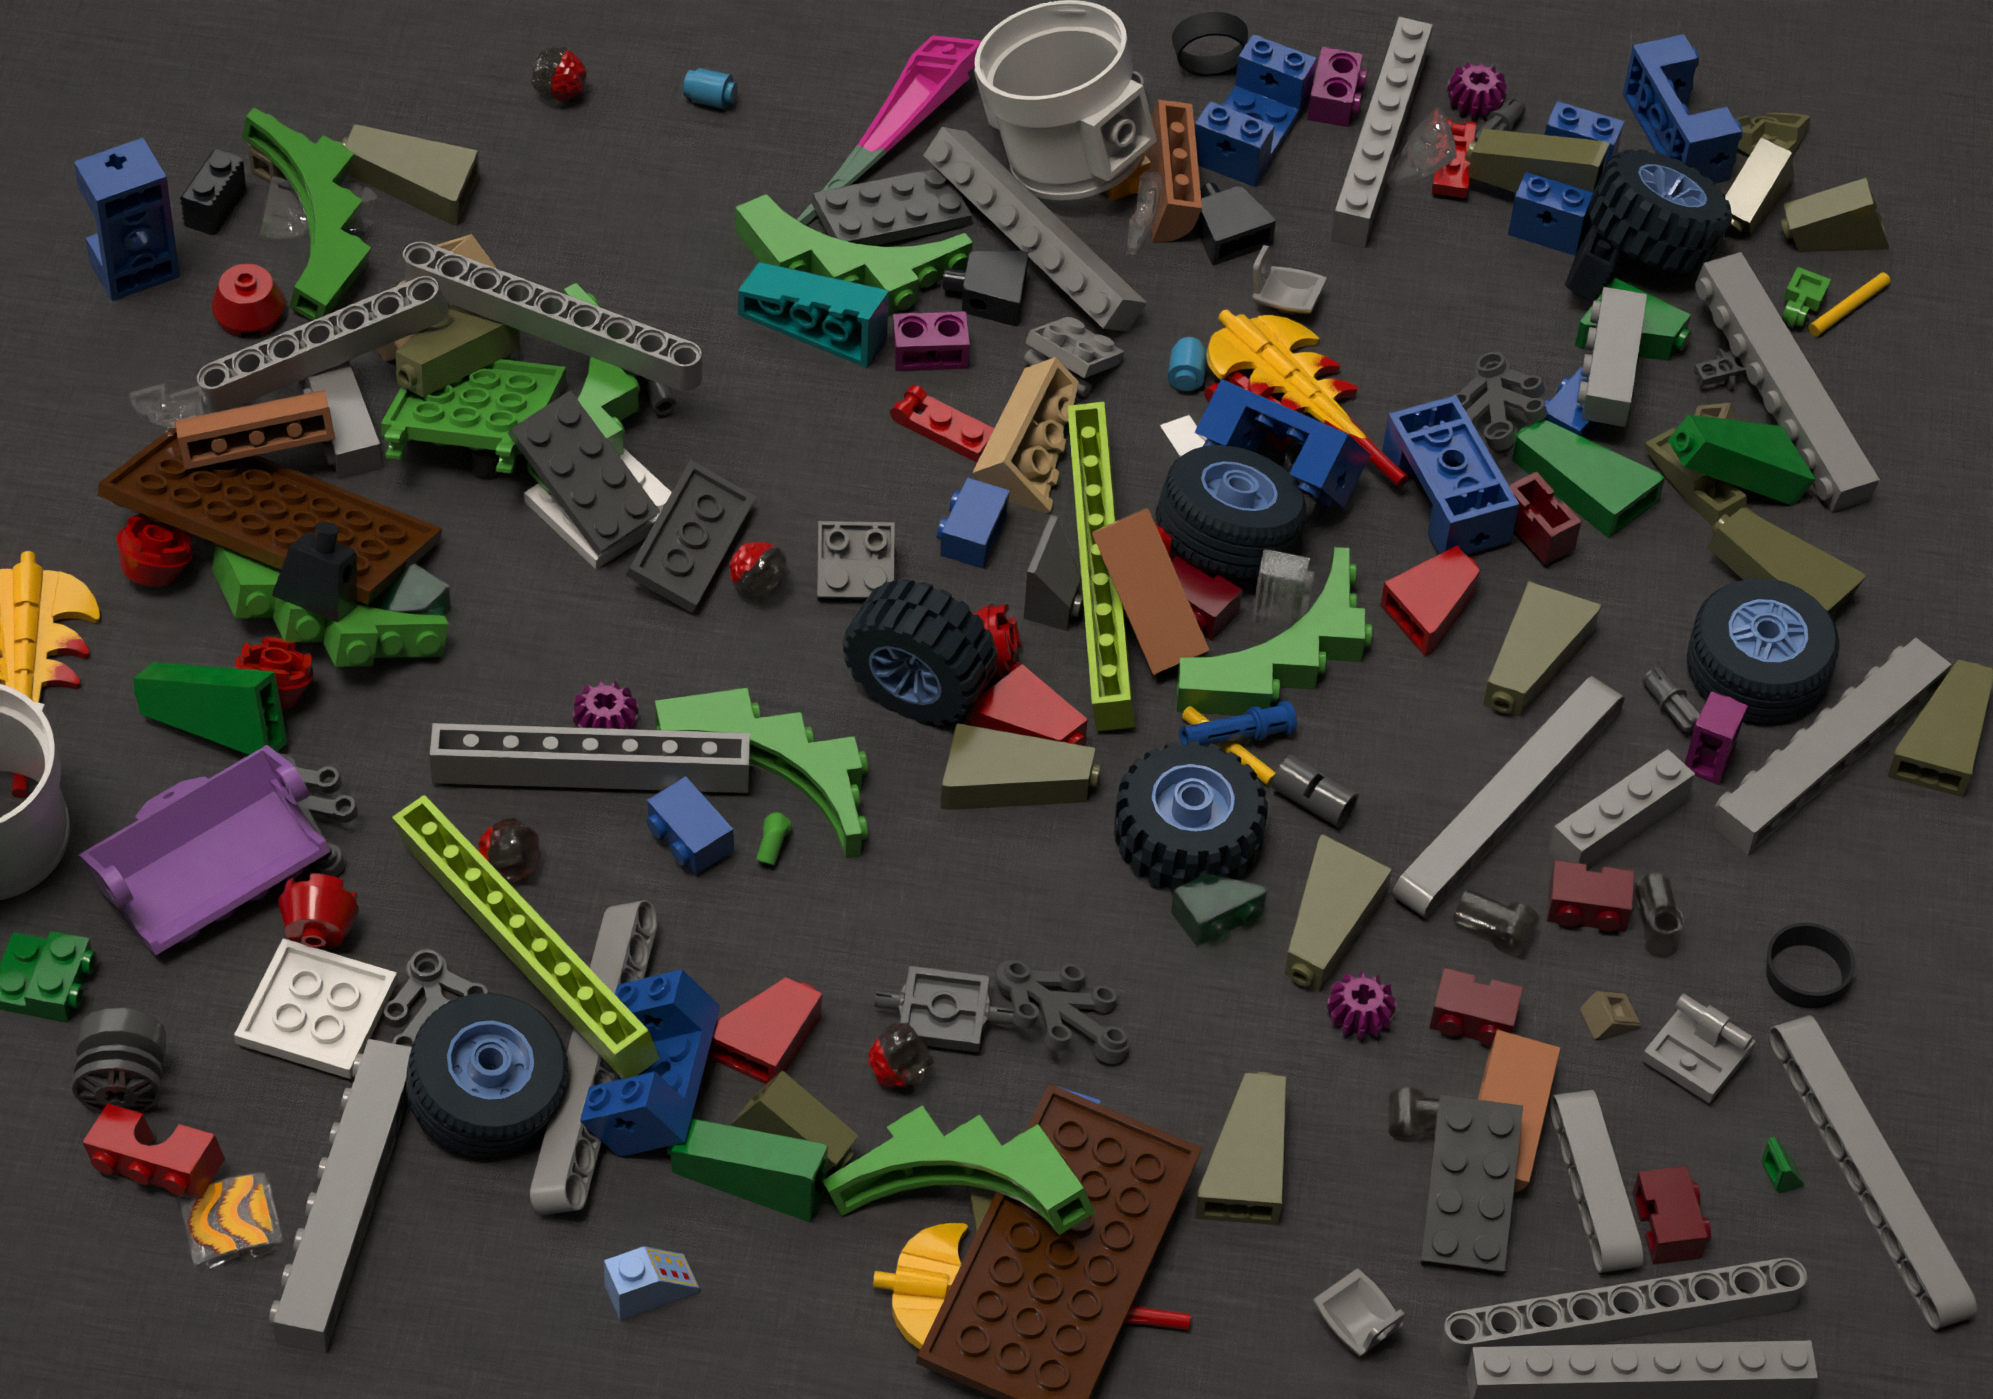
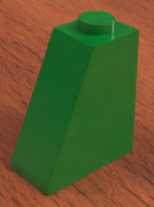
(1662, 329)

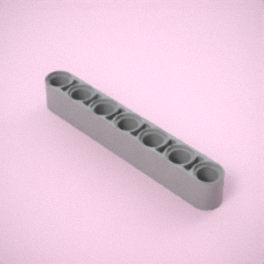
(323, 343)

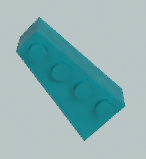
(818, 310)

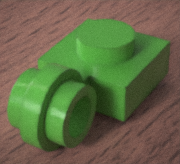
(1803, 293)

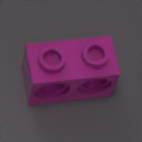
(1335, 87)
(930, 341)
(1715, 737)

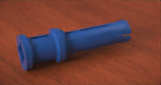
(1255, 724)

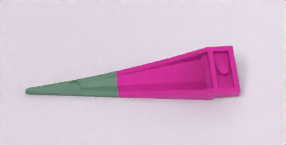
(924, 84)

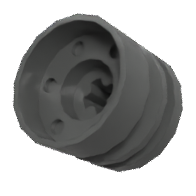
(119, 1060)

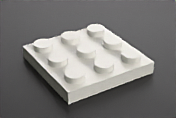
(554, 515)
(315, 1008)

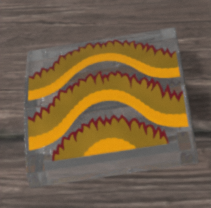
(232, 1221)

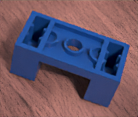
(1658, 95)
(1259, 112)
(1553, 211)
(132, 219)
(1328, 458)
(1469, 501)
(658, 1102)

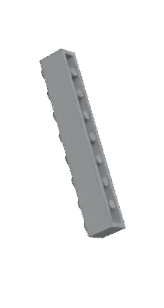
(1381, 132)
(1035, 229)
(1786, 381)
(1829, 746)
(588, 757)
(344, 1199)
(1645, 1371)

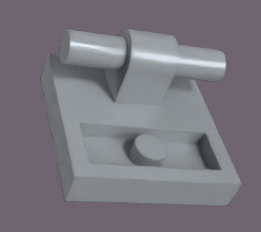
(1075, 348)
(854, 558)
(1699, 1048)

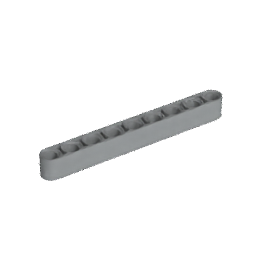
(557, 317)
(1507, 797)
(569, 1146)
(1873, 1173)
(1638, 1298)

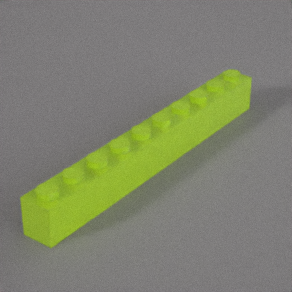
(1102, 605)
(526, 939)

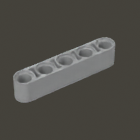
(1596, 1181)

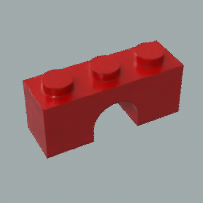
(180, 1164)

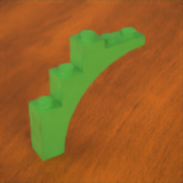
(330, 210)
(787, 243)
(606, 395)
(350, 642)
(1291, 660)
(823, 770)
(969, 1156)

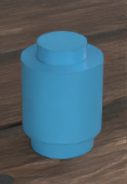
(710, 88)
(1187, 364)

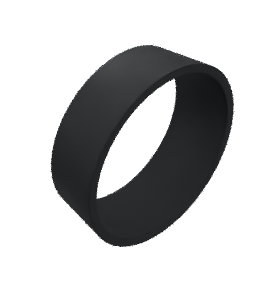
(1206, 25)
(1816, 936)

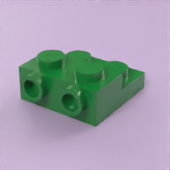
(45, 974)

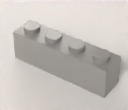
(1613, 356)
(356, 442)
(1622, 811)

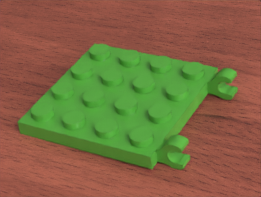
(474, 409)

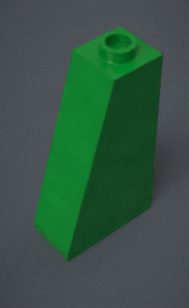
(1744, 455)
(1587, 476)
(215, 703)
(754, 1166)

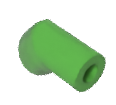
(775, 828)

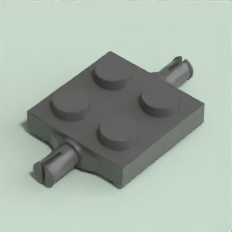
(945, 1007)

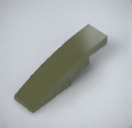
(1704, 493)

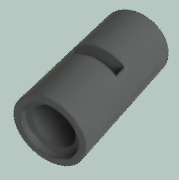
(1314, 791)

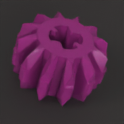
(1477, 90)
(605, 707)
(1361, 1005)

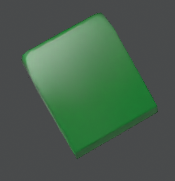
(1781, 1167)

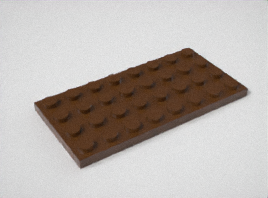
(265, 509)
(1043, 1307)

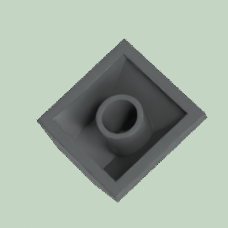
(1053, 581)

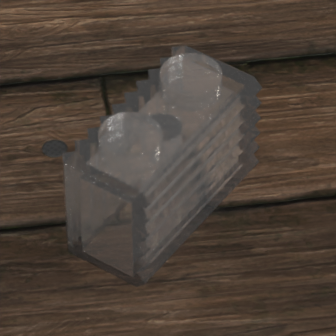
(1281, 589)

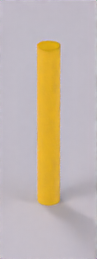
(1849, 304)
(1263, 772)

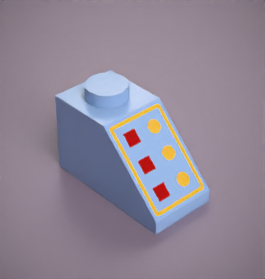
(647, 1280)

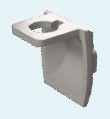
(1284, 287)
(1358, 1312)

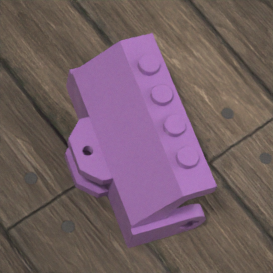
(207, 849)

